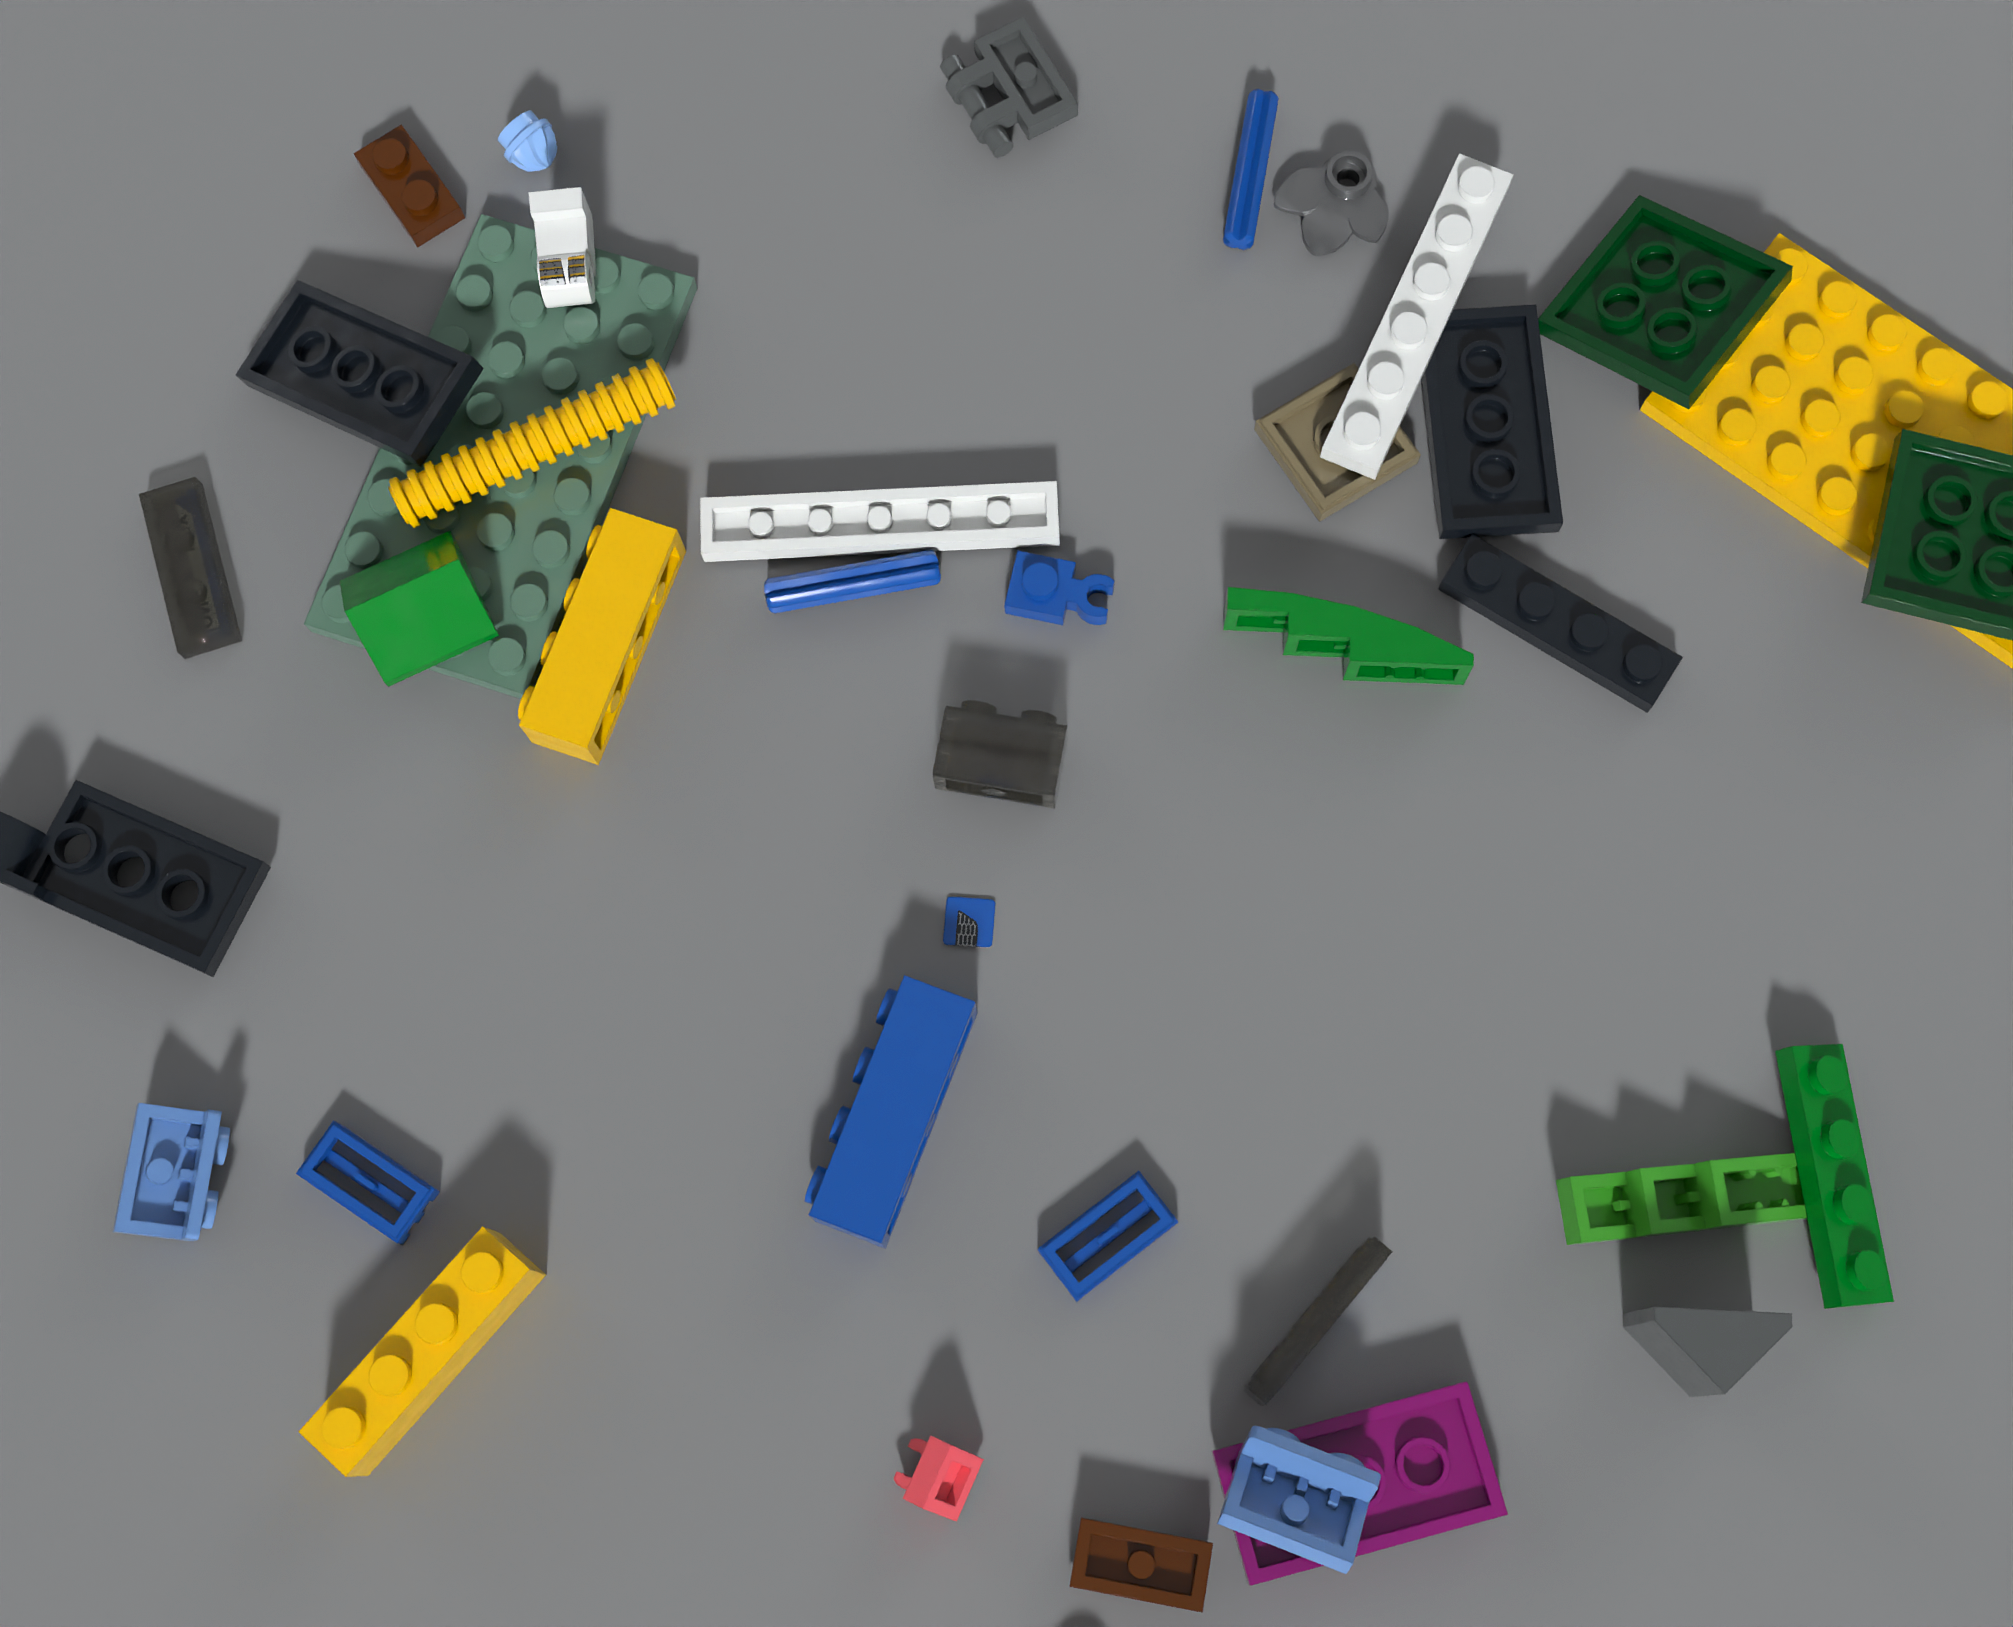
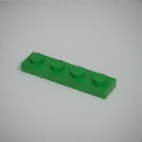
(1834, 1176)

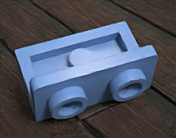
(170, 1172)
(1299, 1497)

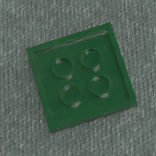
(1664, 301)
(1945, 535)

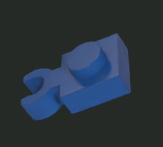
(1046, 588)

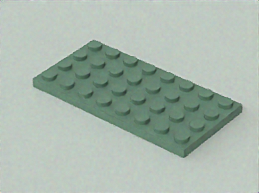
(535, 531)

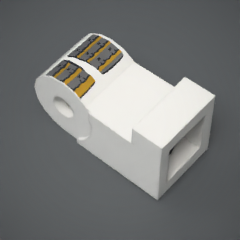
(564, 246)

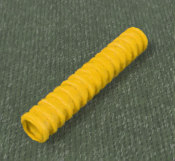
(531, 443)

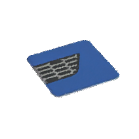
(969, 922)

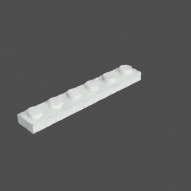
(1416, 317)
(879, 521)

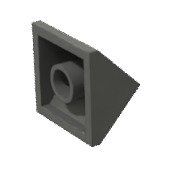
(1706, 1347)

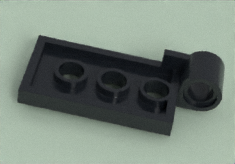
(141, 912)

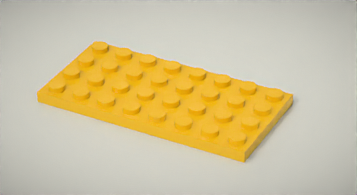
(1821, 396)

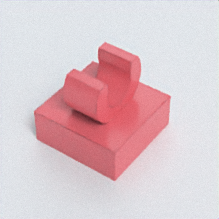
(940, 1478)

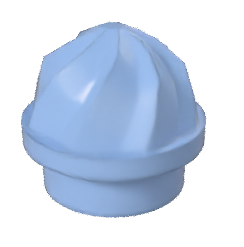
(529, 142)

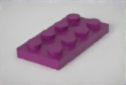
(1429, 1465)

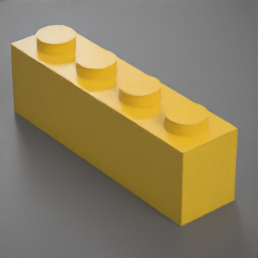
(601, 636)
(422, 1354)

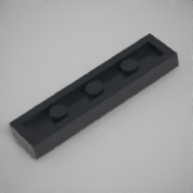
(1560, 623)

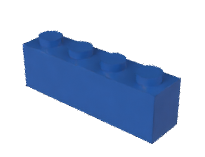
(892, 1112)

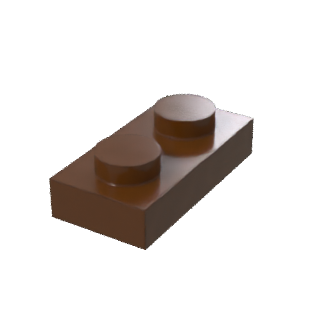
(409, 185)
(1141, 1564)

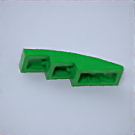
(1369, 642)

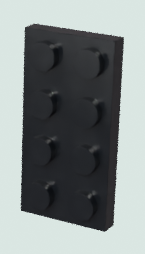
(360, 372)
(1491, 426)

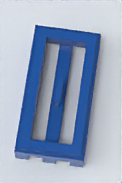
(411, 1211)
(1064, 1270)

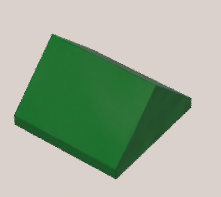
(417, 609)

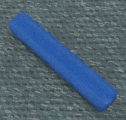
(1250, 169)
(852, 581)

